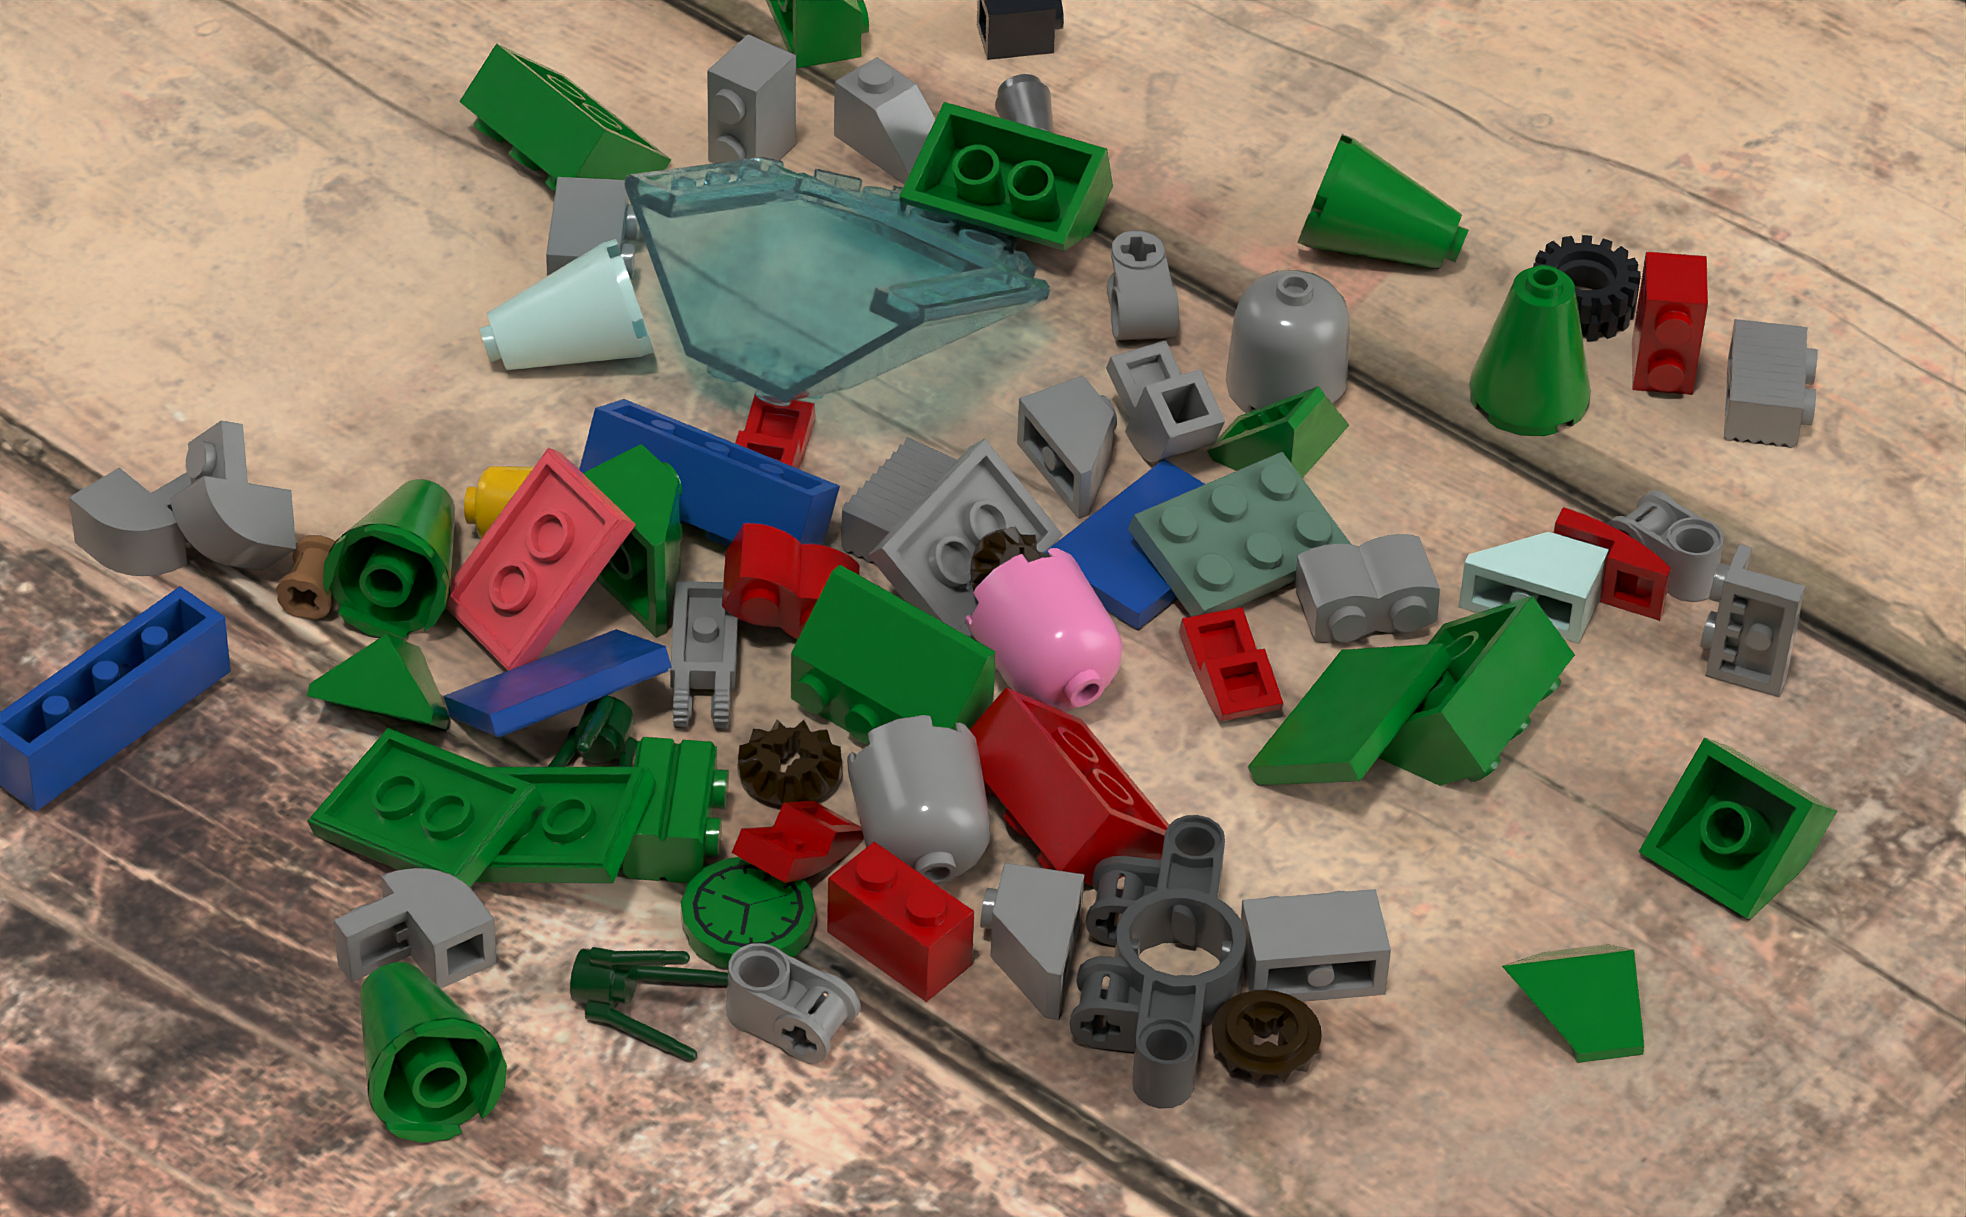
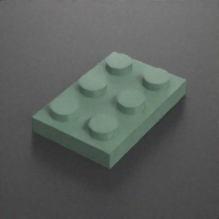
(1235, 535)

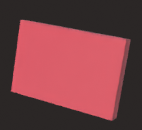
(537, 561)

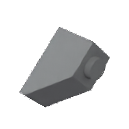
(882, 117)
(1069, 439)
(1035, 930)

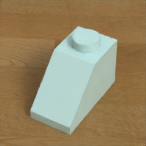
(1554, 569)

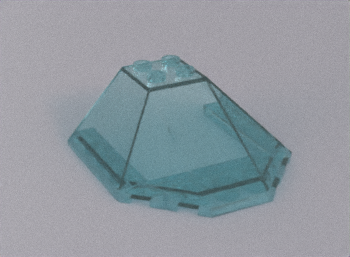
(815, 280)

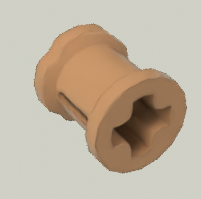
(303, 589)

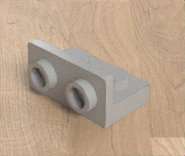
(1753, 626)

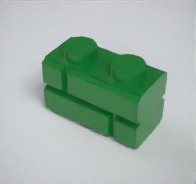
(678, 820)

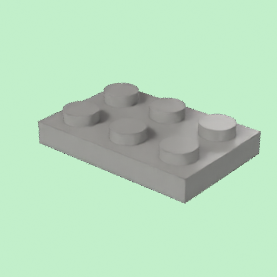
(934, 543)

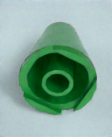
(1380, 212)
(1534, 357)
(395, 562)
(425, 1056)

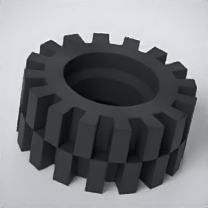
(1606, 271)

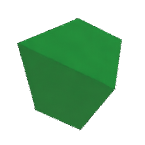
(1297, 426)
(385, 680)
(1587, 997)

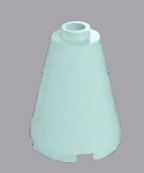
(571, 316)

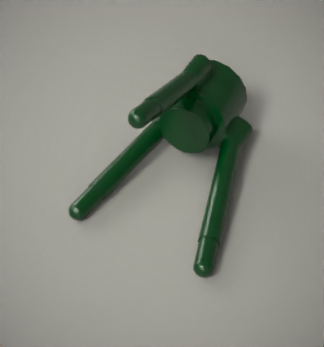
(601, 735)
(610, 977)

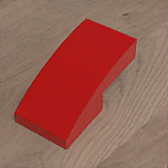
(778, 430)
(1633, 574)
(1228, 665)
(800, 841)

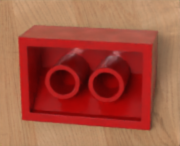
(1063, 787)

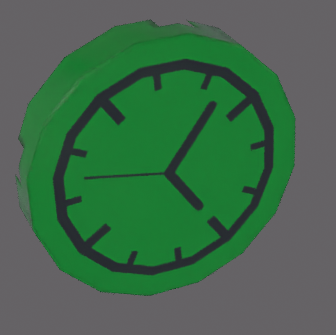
(741, 906)

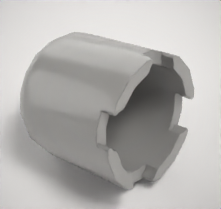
(1287, 340)
(922, 796)

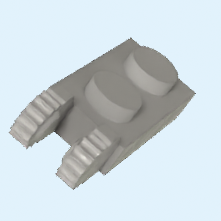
(702, 650)

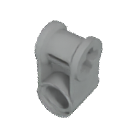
(1141, 289)
(1680, 539)
(786, 1002)

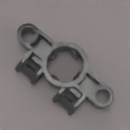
(1149, 1009)

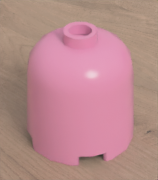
(1047, 630)

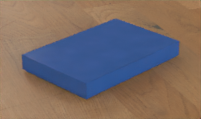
(1112, 557)
(558, 682)

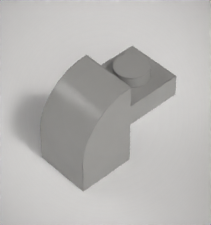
(1165, 408)
(223, 512)
(129, 526)
(420, 917)

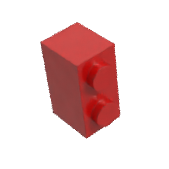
(1669, 323)
(900, 921)

